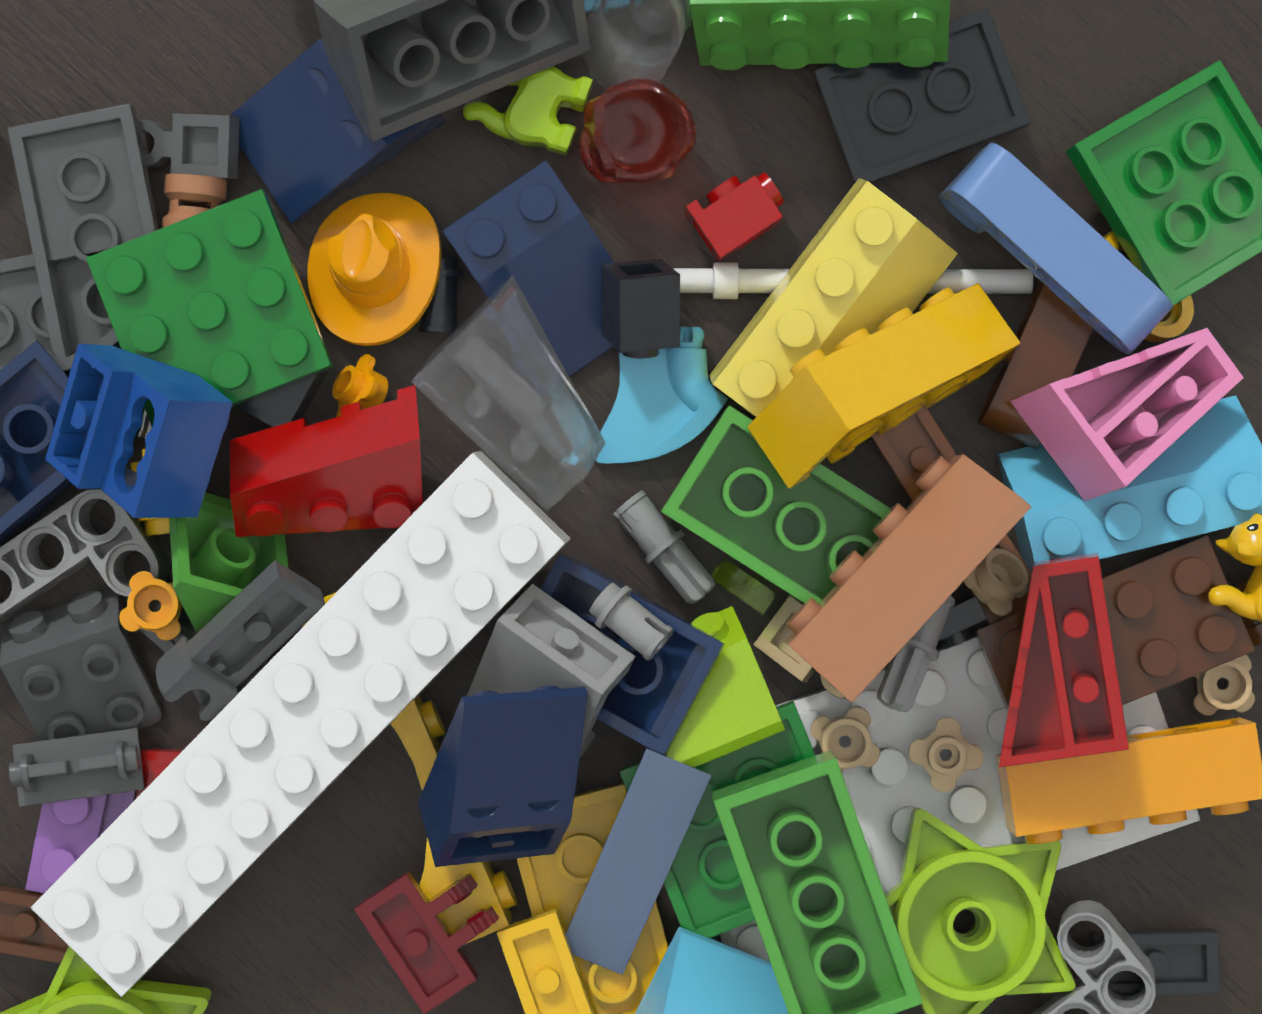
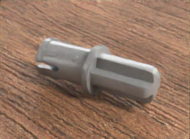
(664, 547)
(910, 664)

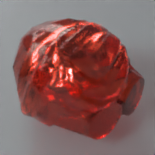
(636, 133)

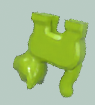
(534, 110)

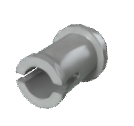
(630, 620)

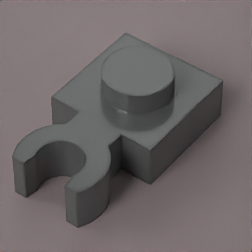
(195, 144)

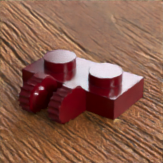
(418, 941)

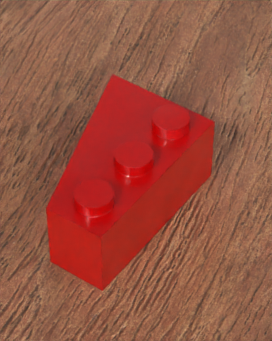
(329, 474)
(1065, 669)

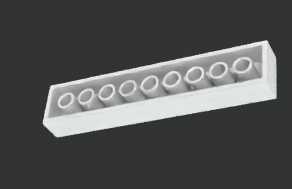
(300, 722)

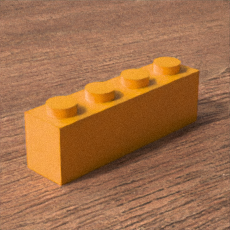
(1156, 779)

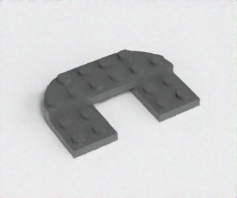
(80, 195)

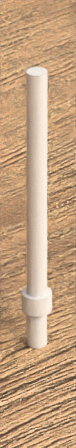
(728, 280)

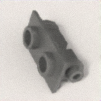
(77, 767)

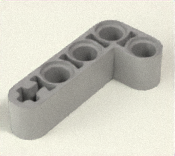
(81, 545)
(1098, 964)

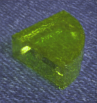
(743, 586)

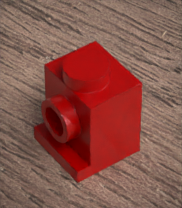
(736, 214)

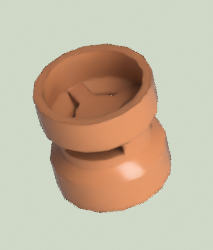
(192, 190)

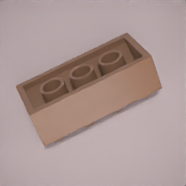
(905, 573)

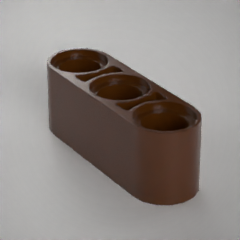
(1049, 351)

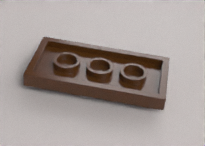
(1157, 623)

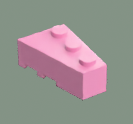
(1127, 412)

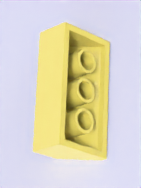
(848, 278)

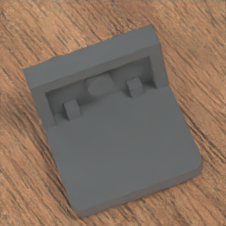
(77, 669)

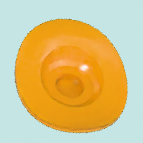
(374, 268)

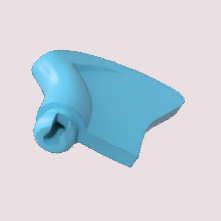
(661, 402)

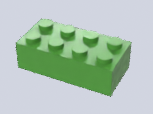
(820, 32)
(779, 532)
(816, 891)

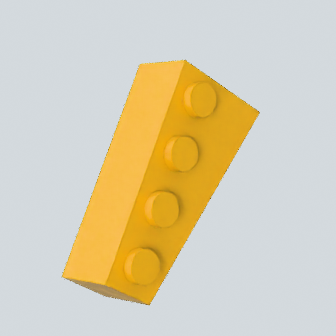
(880, 379)

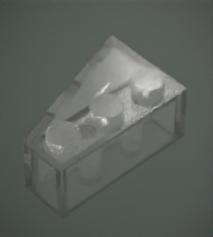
(514, 397)

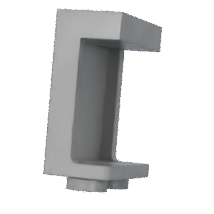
(549, 645)

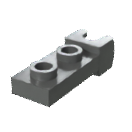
(238, 639)

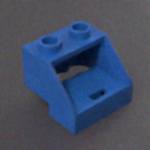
(105, 411)

